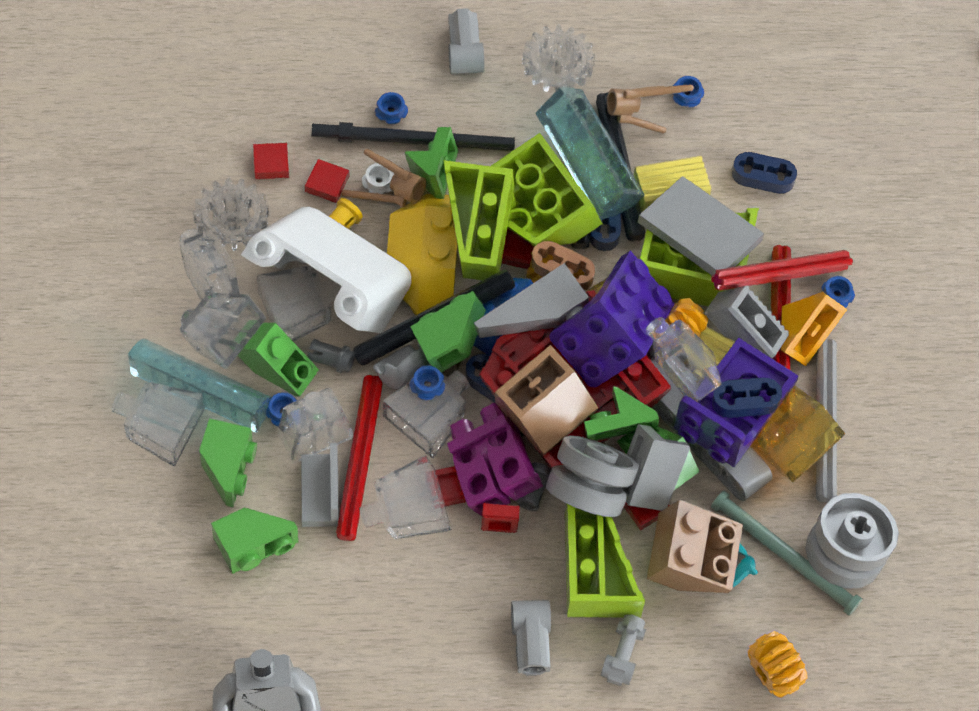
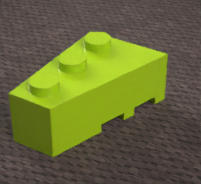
(480, 214)
(597, 569)

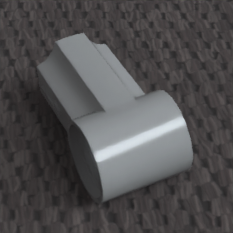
(465, 50)
(531, 626)

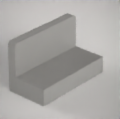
(658, 470)
(320, 488)

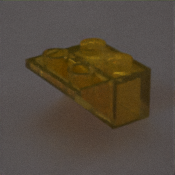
(797, 434)

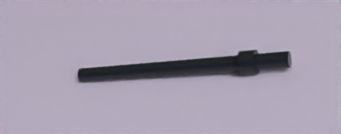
(347, 132)

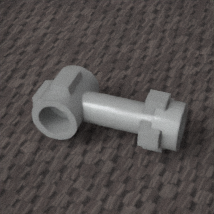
(618, 668)

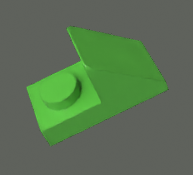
(430, 163)
(629, 414)

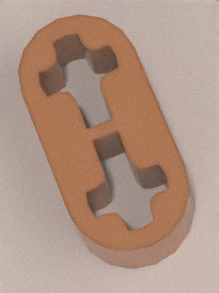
(562, 255)

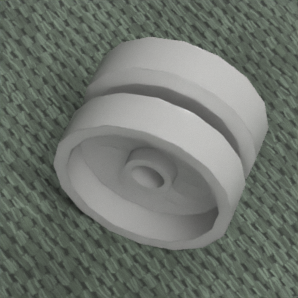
(592, 476)
(851, 540)

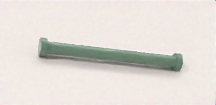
(785, 552)

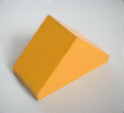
(809, 325)

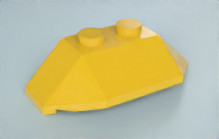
(426, 243)

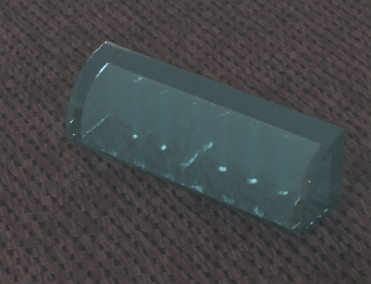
(589, 152)
(219, 392)

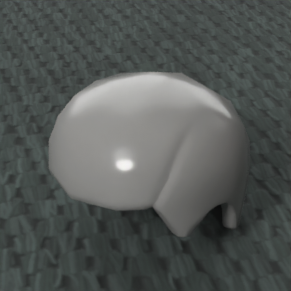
(400, 366)

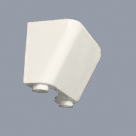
(368, 276)

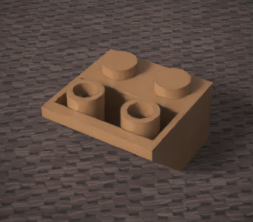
(546, 400)
(694, 549)

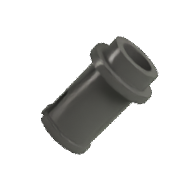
(332, 356)
(532, 500)

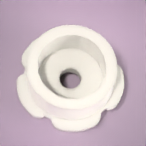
(374, 173)

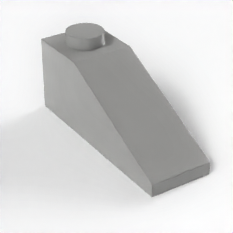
(537, 307)

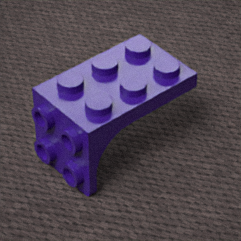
(613, 325)
(731, 437)

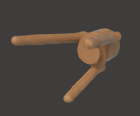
(628, 101)
(405, 184)

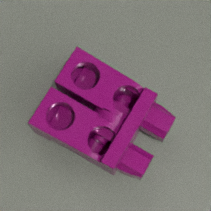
(491, 460)

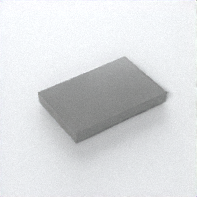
(700, 227)

